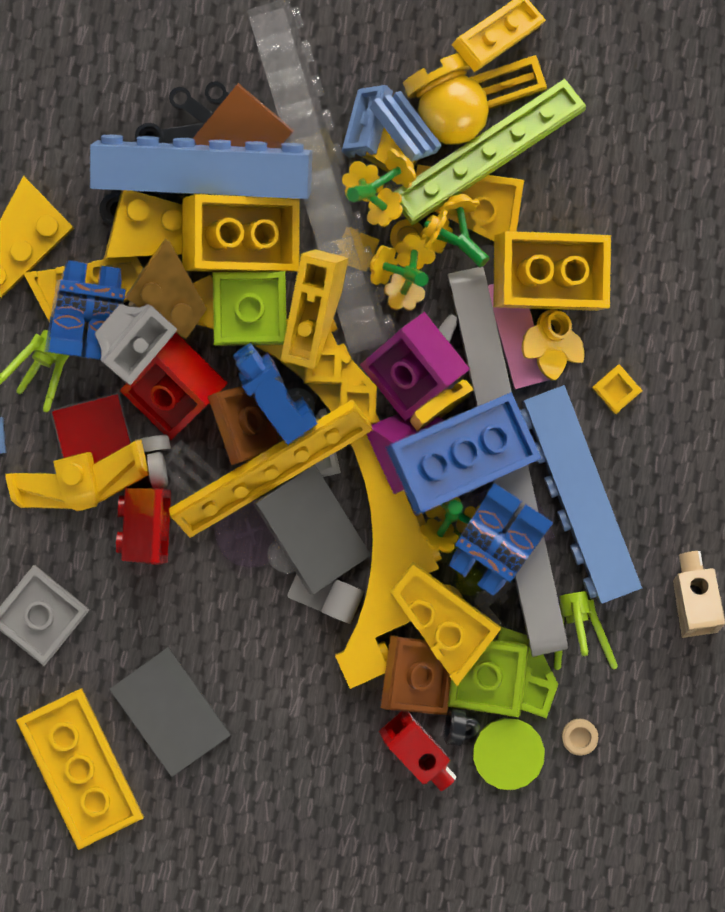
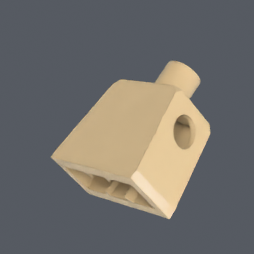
(697, 613)

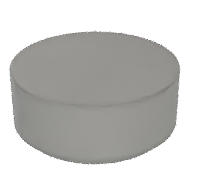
(155, 443)
(157, 470)

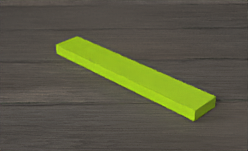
(490, 150)

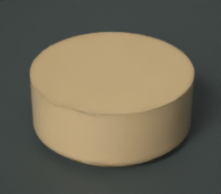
(579, 737)

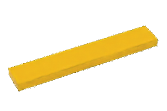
(270, 469)

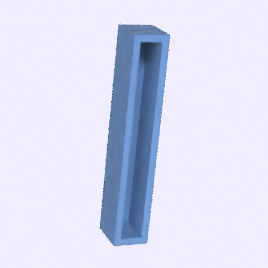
(201, 168)
(581, 496)

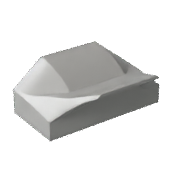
(132, 339)

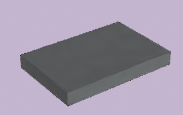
(312, 529)
(170, 711)

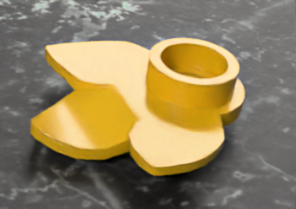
(552, 347)

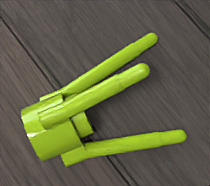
(41, 358)
(575, 609)

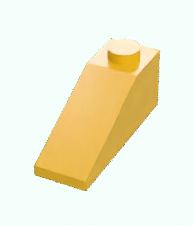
(313, 306)

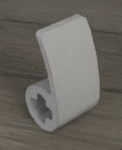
(335, 599)

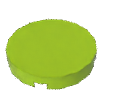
(508, 753)

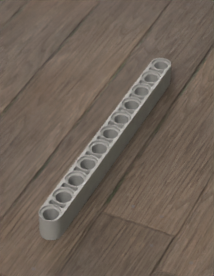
(491, 381)

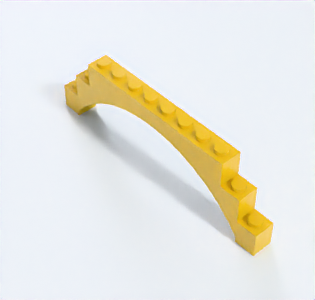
(394, 532)

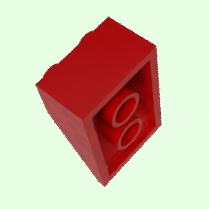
(144, 525)

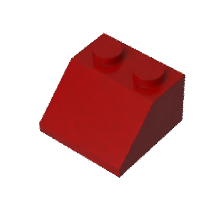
(174, 387)

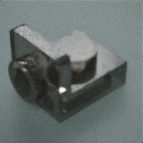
(485, 599)

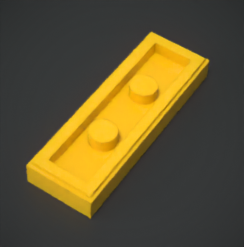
(498, 33)

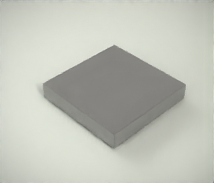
(40, 615)

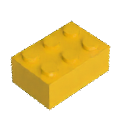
(240, 233)
(552, 271)

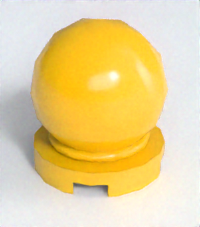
(449, 101)

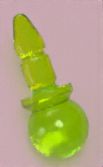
(469, 584)

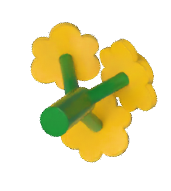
(364, 183)
(439, 233)
(407, 282)
(440, 534)

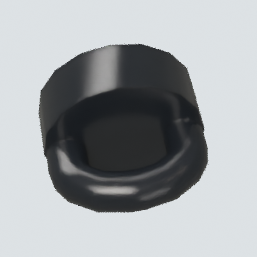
(455, 727)

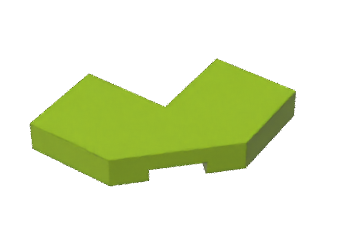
(539, 679)

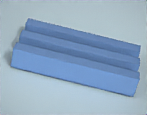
(408, 125)
(364, 127)

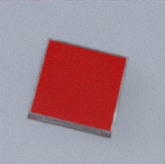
(92, 427)

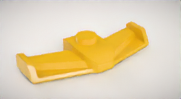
(79, 481)

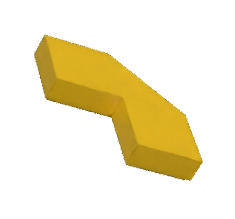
(338, 368)
(441, 404)

